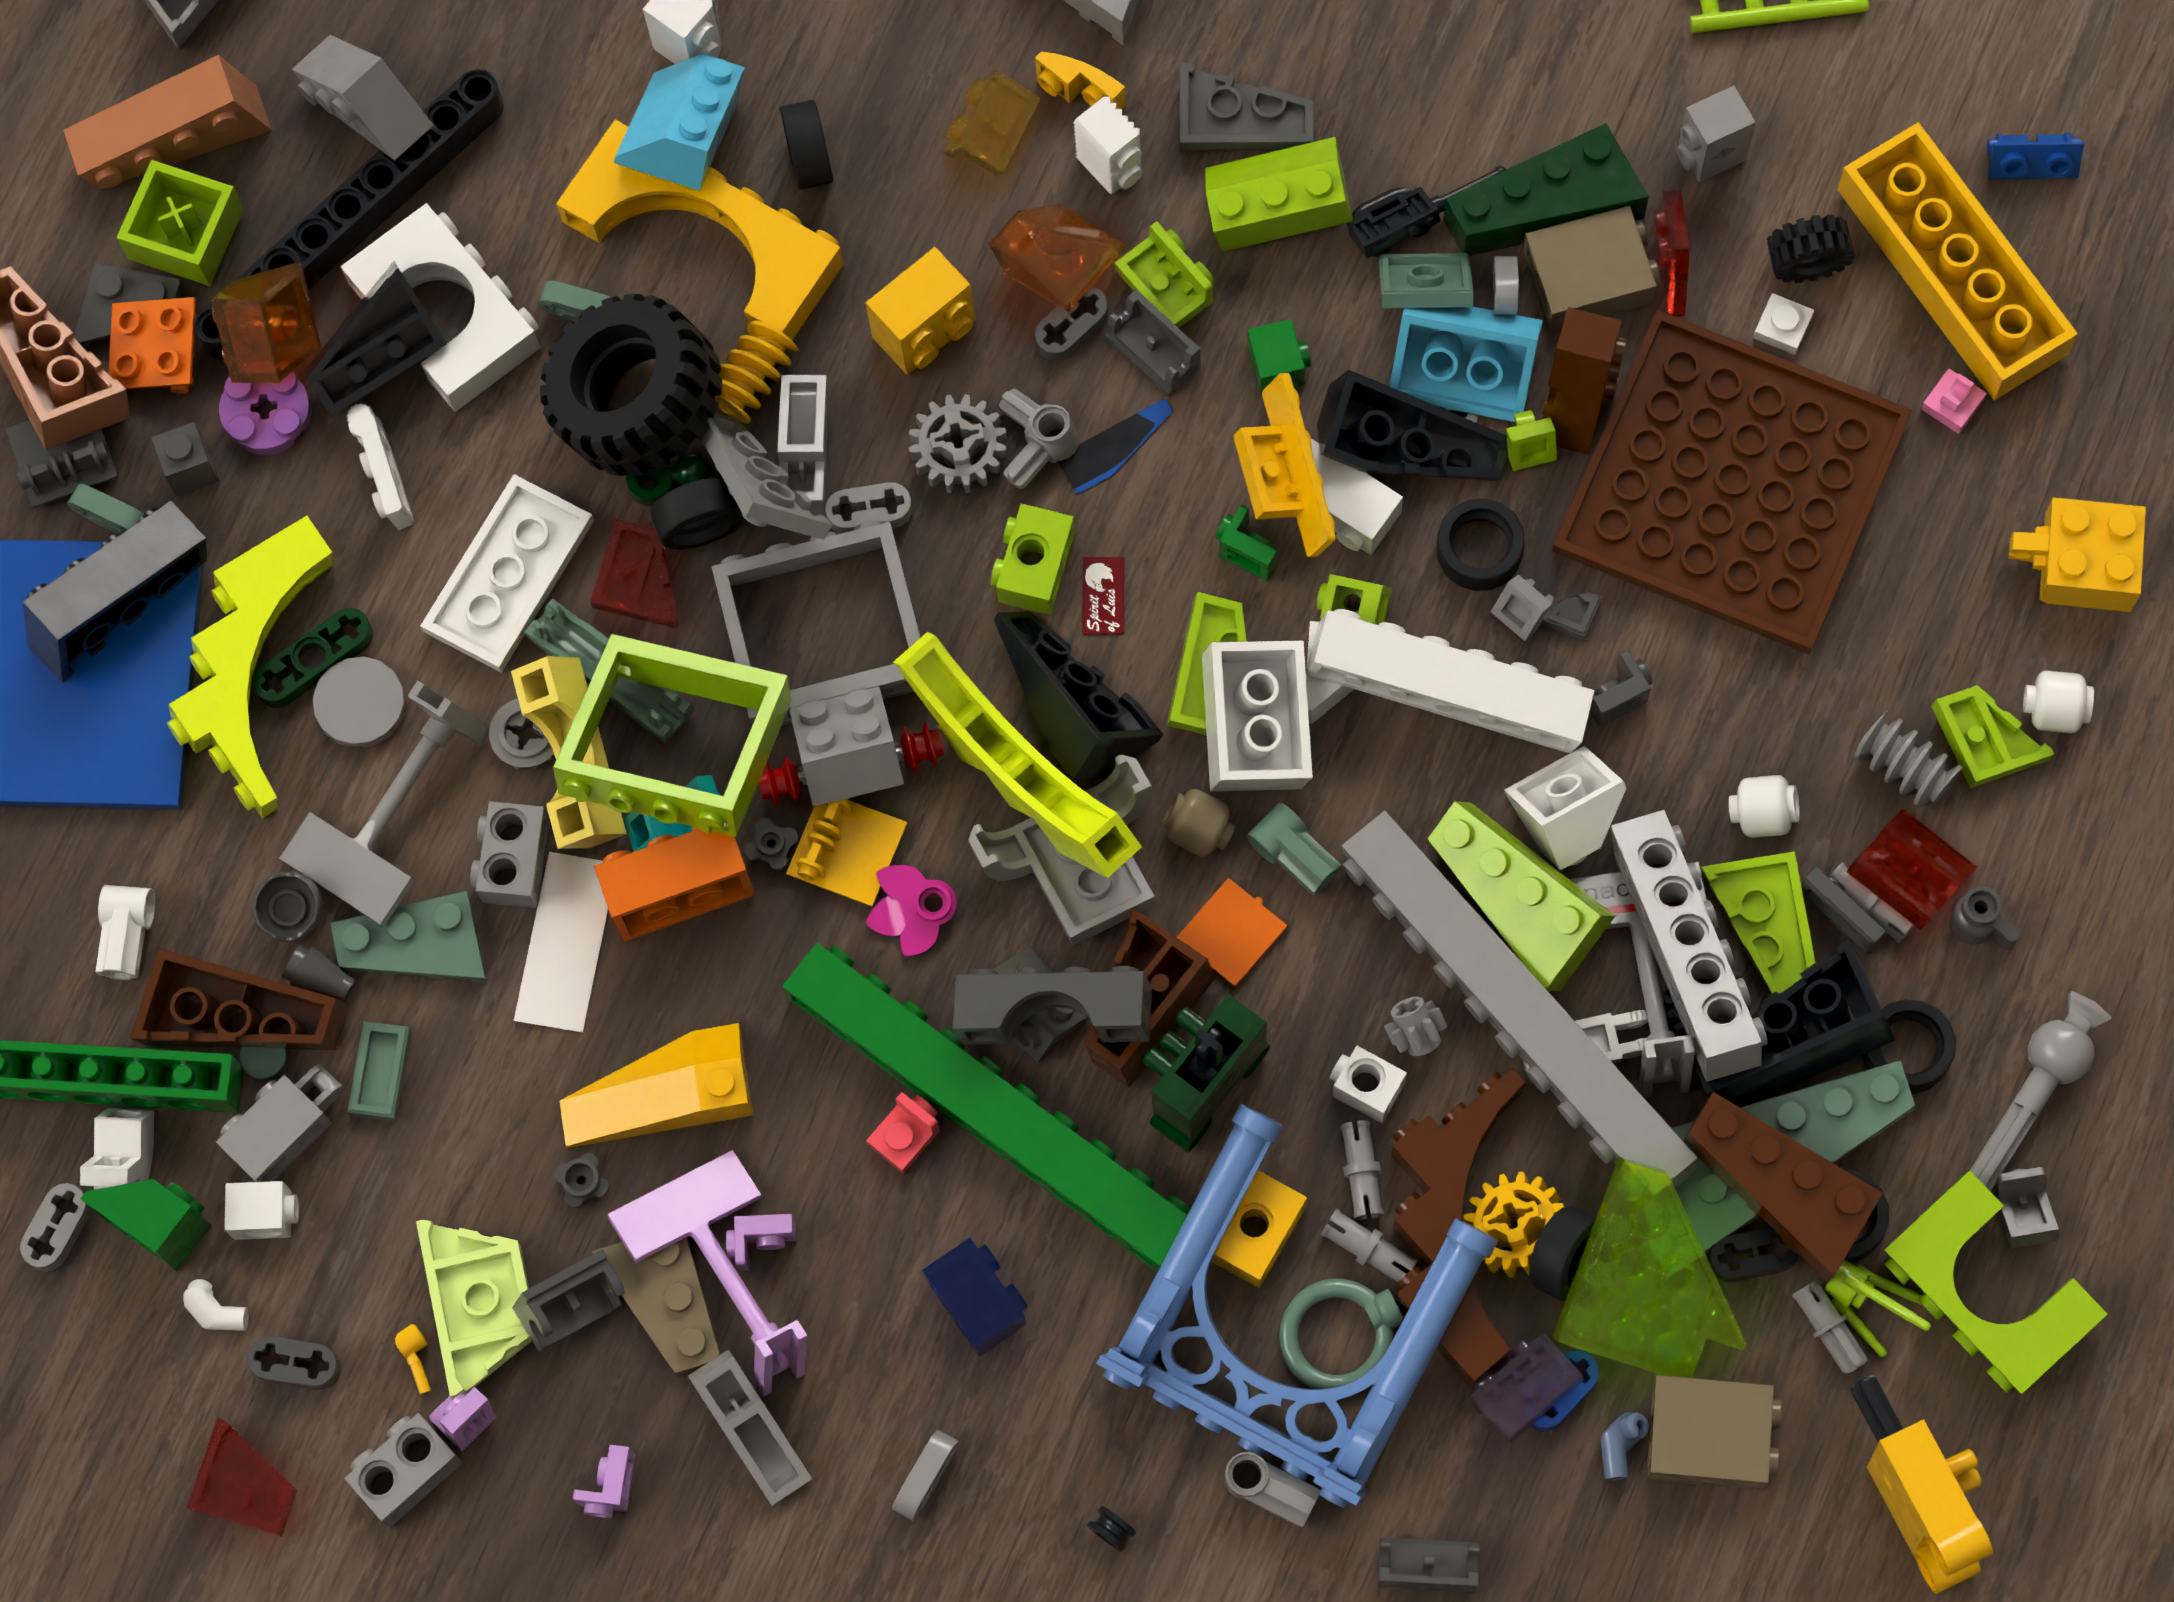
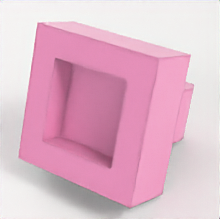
(1954, 400)

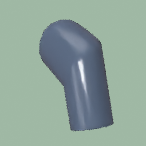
(1618, 1441)

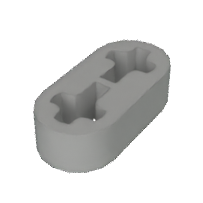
(1505, 285)
(867, 498)
(46, 1221)
(925, 1475)

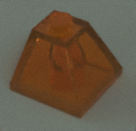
(1054, 253)

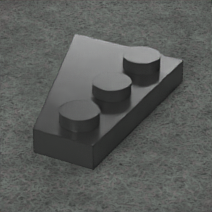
(1236, 116)

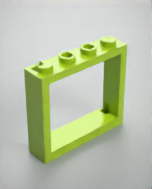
(687, 674)

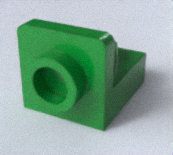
(1245, 551)

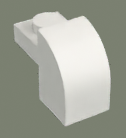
(120, 1148)

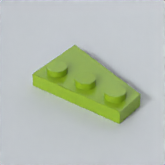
(1210, 621)
(1767, 914)

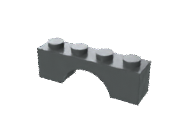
(994, 1004)

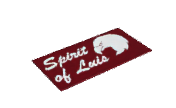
(1103, 595)

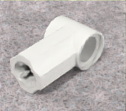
(124, 918)

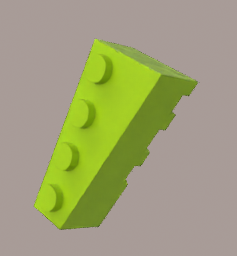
(1526, 899)

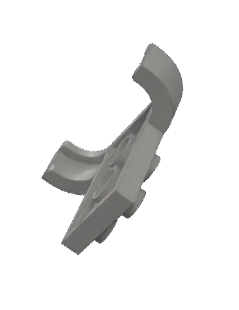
(1079, 896)

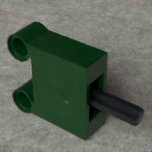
(1205, 1069)

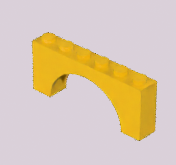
(789, 259)

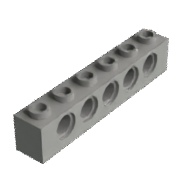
(1718, 1047)

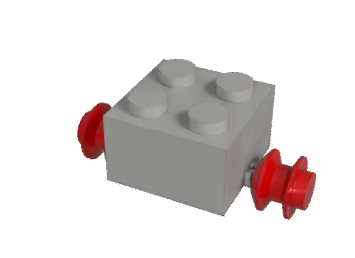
(847, 750)

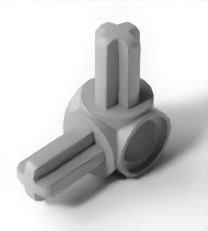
(1038, 424)

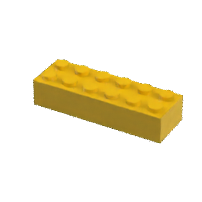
(1956, 261)

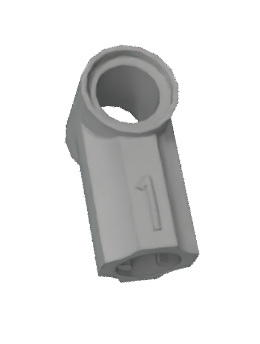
(1276, 1491)

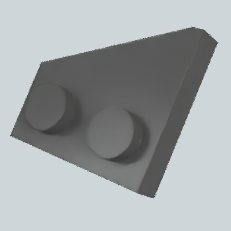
(118, 285)

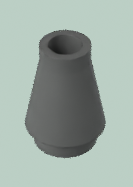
(316, 973)

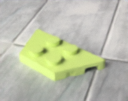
(472, 1298)

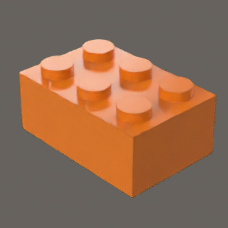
(672, 881)

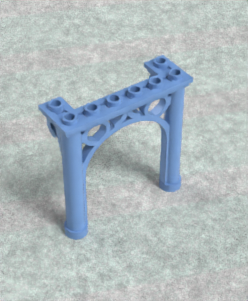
(1187, 1270)

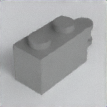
(280, 1124)

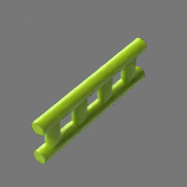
(1757, 14)

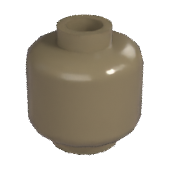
(1198, 822)

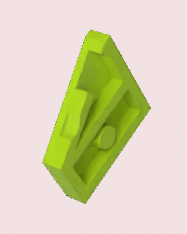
(1985, 737)

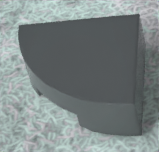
(1573, 615)

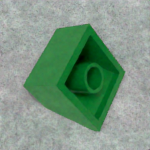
(153, 1216)

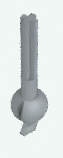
(2058, 1054)

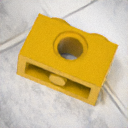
(1254, 1256)

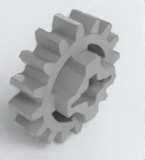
(977, 440)

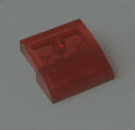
(1911, 869)

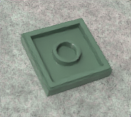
(1425, 280)

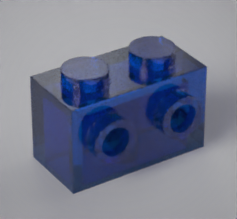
(975, 1295)

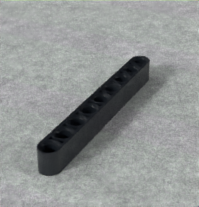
(375, 204)

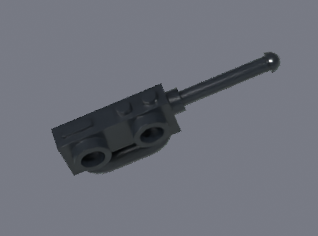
(1398, 216)

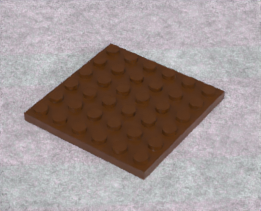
(1732, 481)

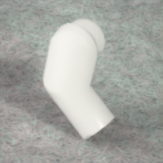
(209, 1313)

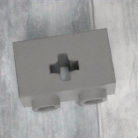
(1715, 134)

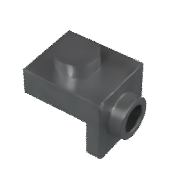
(2026, 1208)

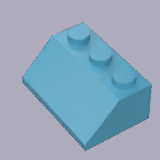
(682, 120)
(1466, 359)

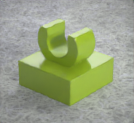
(1530, 441)

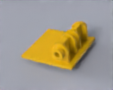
(846, 848)

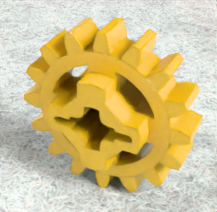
(1502, 1208)

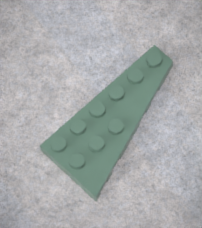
(1824, 1118)

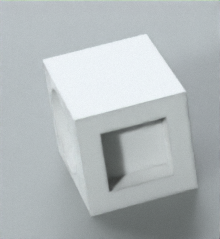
(1373, 1103)
(260, 1210)

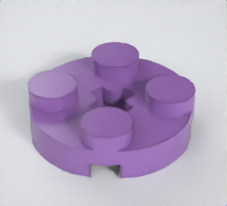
(270, 434)

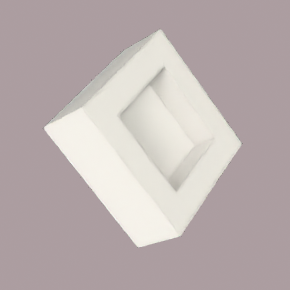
(1783, 324)

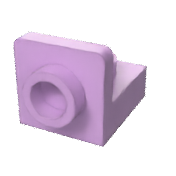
(766, 1231)
(463, 1417)
(615, 1476)

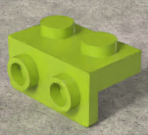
(1167, 275)

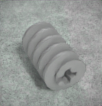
(1906, 761)

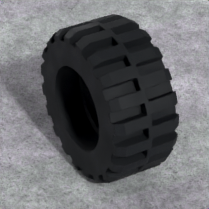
(595, 357)

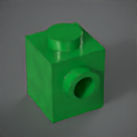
(1277, 351)

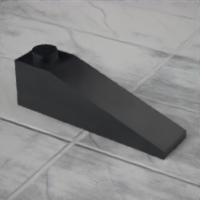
(1397, 433)
(1074, 710)

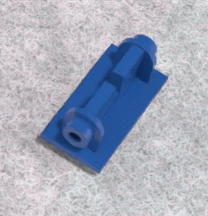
(2046, 158)

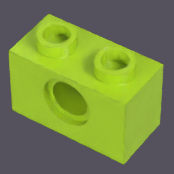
(1038, 584)

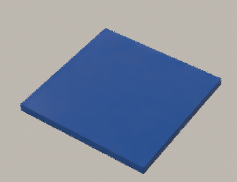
(105, 728)

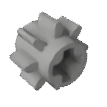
(1415, 1026)

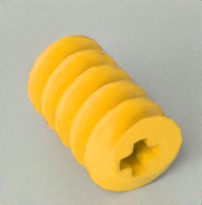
(750, 367)

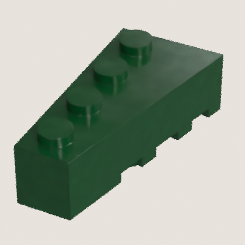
(1547, 190)

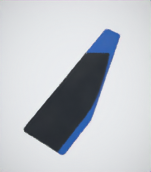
(1108, 451)

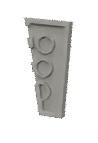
(757, 482)

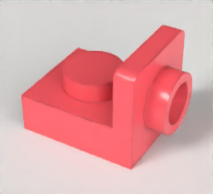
(905, 1132)

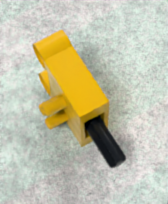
(1925, 1492)

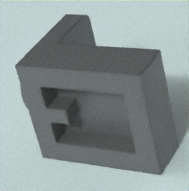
(1619, 698)

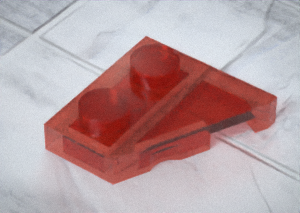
(1673, 250)
(635, 576)

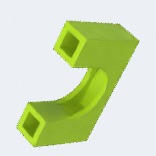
(2016, 1350)

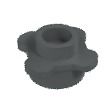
(774, 857)
(569, 1173)

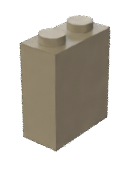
(1591, 266)
(1712, 1432)

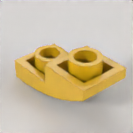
(1070, 76)

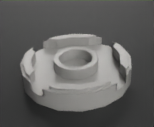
(359, 702)

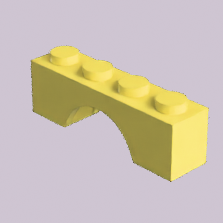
(550, 698)

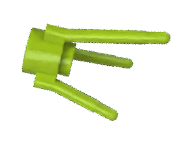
(1856, 1285)

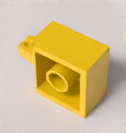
(2086, 554)

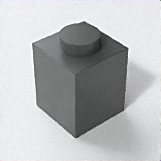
(185, 458)

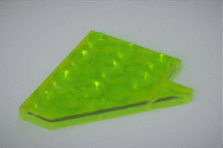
(1645, 1281)

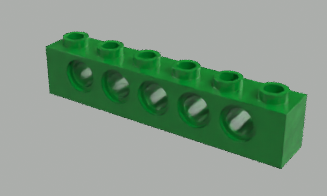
(120, 1076)

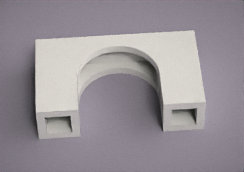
(497, 333)

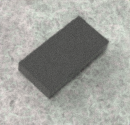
(1842, 911)

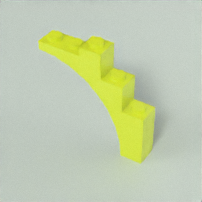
(256, 591)
(1025, 778)

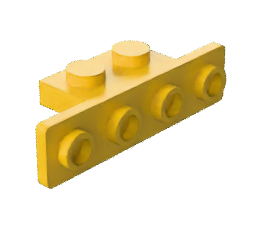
(1283, 470)

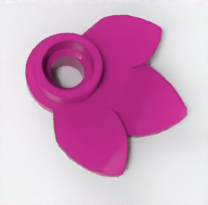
(904, 908)

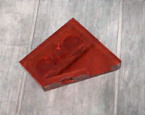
(241, 1484)

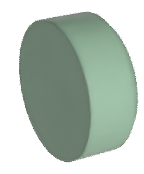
(264, 1063)

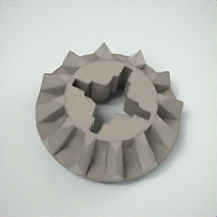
(508, 745)

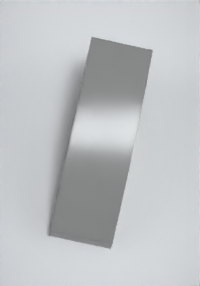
(804, 436)
(750, 1427)

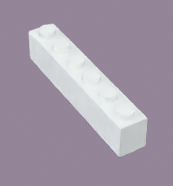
(1450, 680)

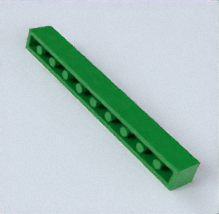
(986, 1105)

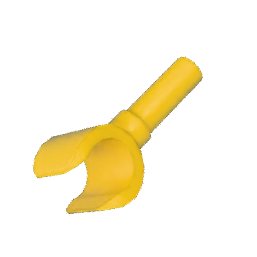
(409, 1342)

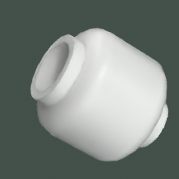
(2059, 701)
(1765, 806)

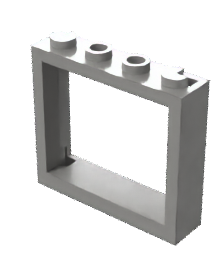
(787, 558)

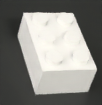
(1256, 715)

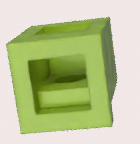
(1339, 589)

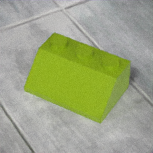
(1277, 194)

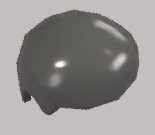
(287, 906)

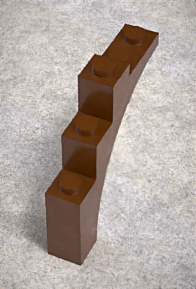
(1440, 1166)

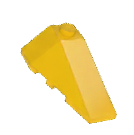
(672, 1088)

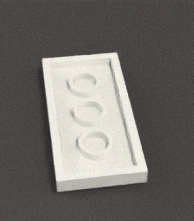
(507, 573)

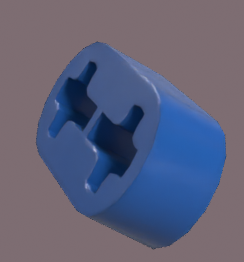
(1575, 1396)

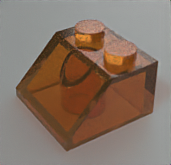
(266, 325)

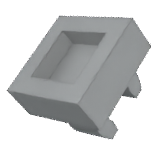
(1522, 607)

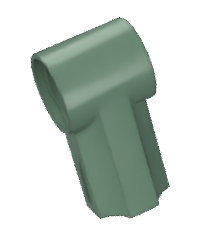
(1285, 840)

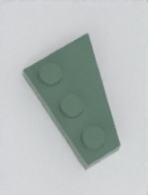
(420, 938)

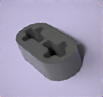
(1078, 330)
(292, 1374)

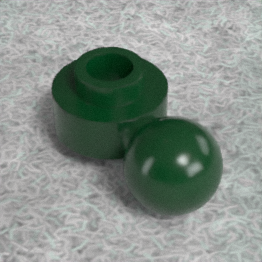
(686, 470)

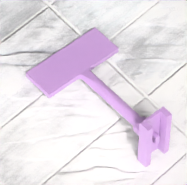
(687, 1209)

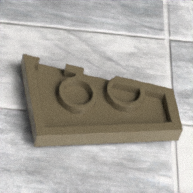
(668, 1303)

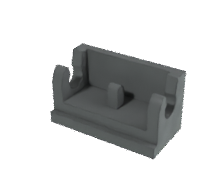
(1153, 344)
(569, 1300)
(1428, 1565)

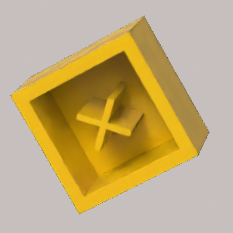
(921, 311)

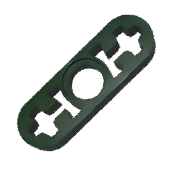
(315, 638)

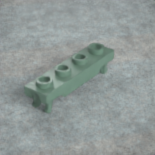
(566, 635)

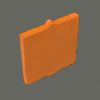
(1232, 932)

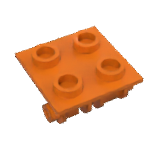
(153, 343)

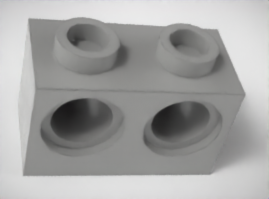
(522, 854)
(411, 1479)

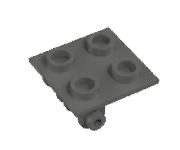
(58, 471)

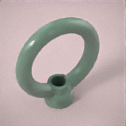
(1379, 1307)

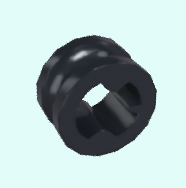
(1111, 1528)

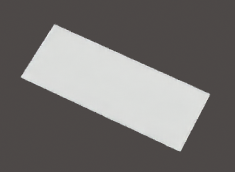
(563, 945)

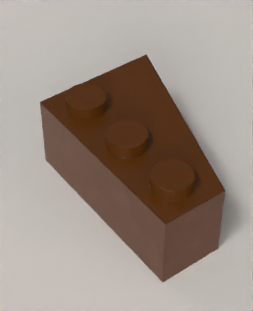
(1583, 376)
(1177, 981)

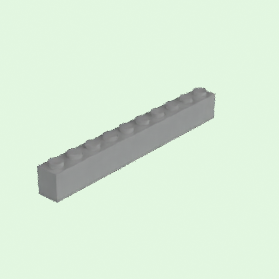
(1512, 1001)

